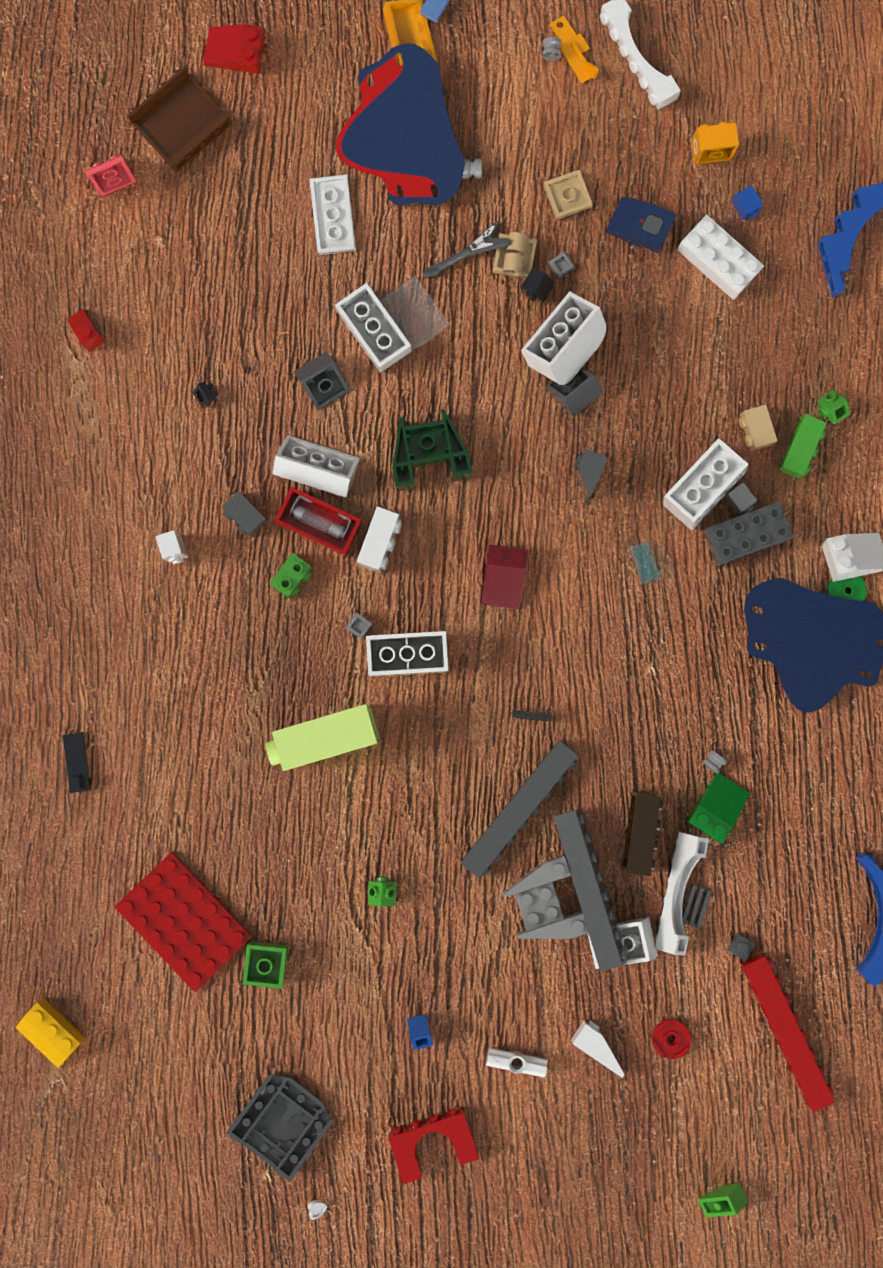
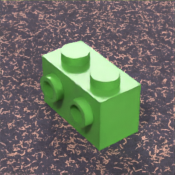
(291, 576)

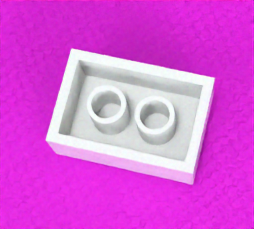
(379, 540)

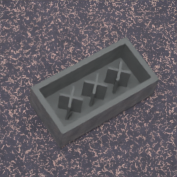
(748, 534)

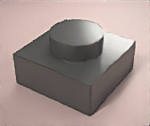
(741, 947)

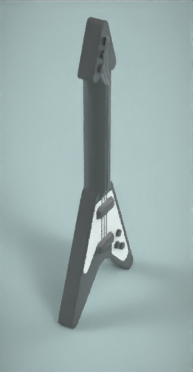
(481, 244)

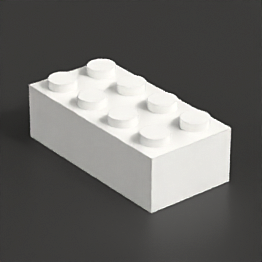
(720, 257)
(373, 327)

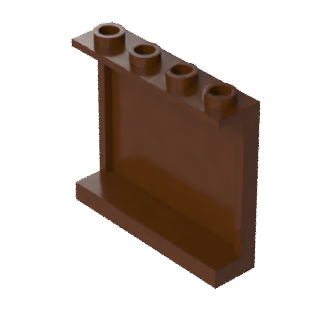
(179, 119)

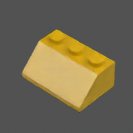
(50, 1032)

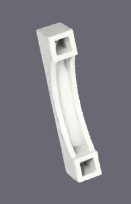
(661, 88)
(671, 933)

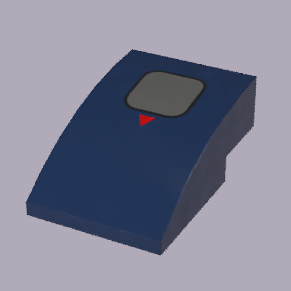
(641, 223)

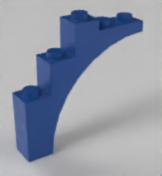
(872, 965)

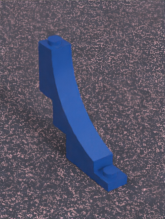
(837, 247)

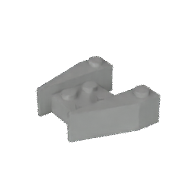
(540, 904)

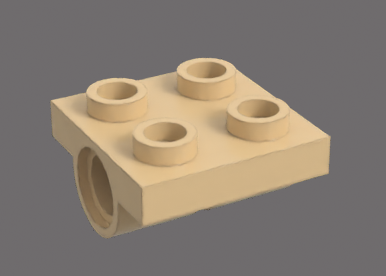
(517, 257)

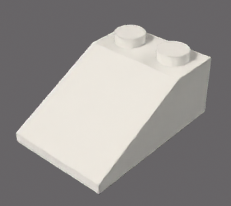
(853, 555)
(637, 939)

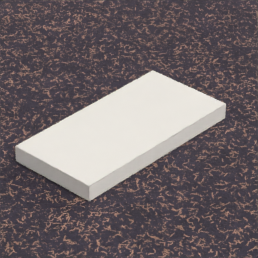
(332, 214)

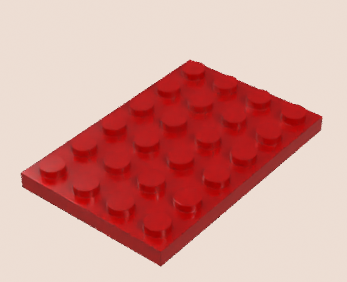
(183, 921)

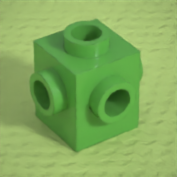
(833, 407)
(382, 892)

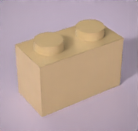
(757, 428)

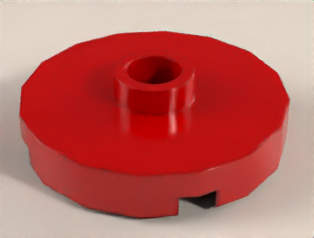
(678, 1046)

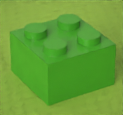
(265, 964)

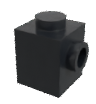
(537, 285)

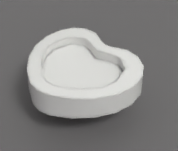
(316, 1209)

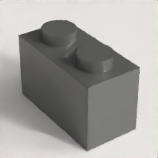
(244, 513)

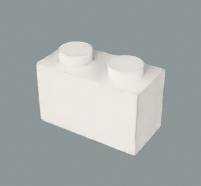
(172, 547)

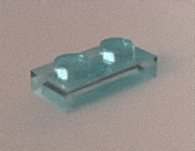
(644, 562)

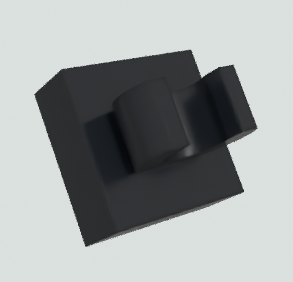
(203, 394)

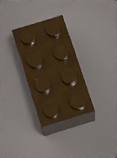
(641, 833)

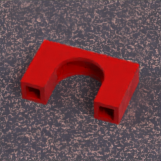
(452, 1124)

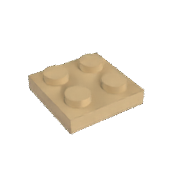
(567, 194)

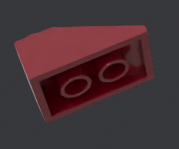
(504, 576)

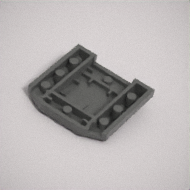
(281, 1124)

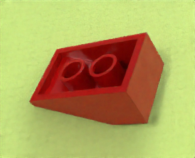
(235, 48)

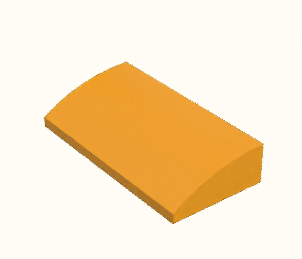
(407, 26)

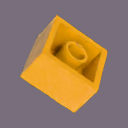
(714, 143)

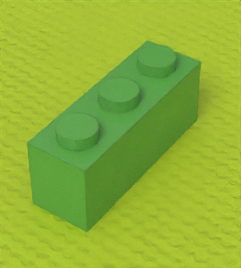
(803, 446)

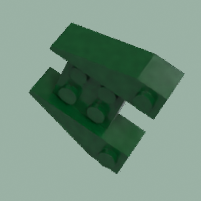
(429, 445)

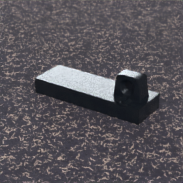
(76, 762)

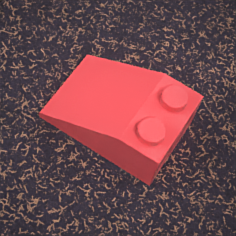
(111, 174)

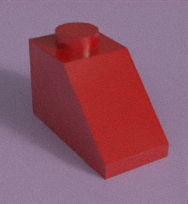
(85, 330)

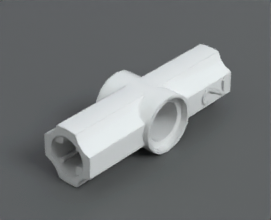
(530, 1064)

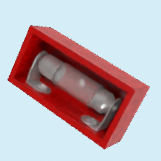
(318, 522)

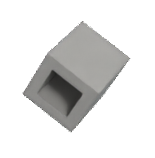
(741, 499)

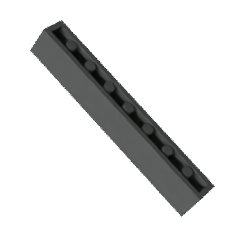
(518, 809)
(590, 890)

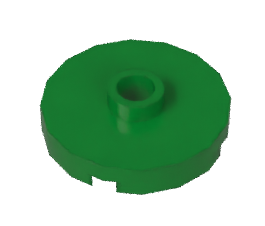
(856, 585)

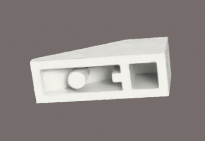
(592, 1042)

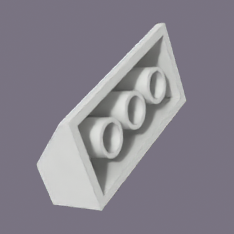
(315, 466)

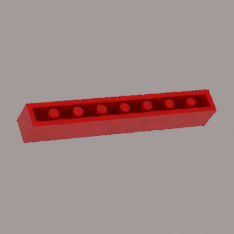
(787, 1032)

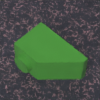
(724, 1201)

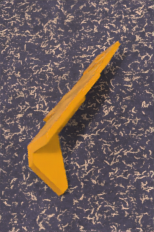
(573, 48)

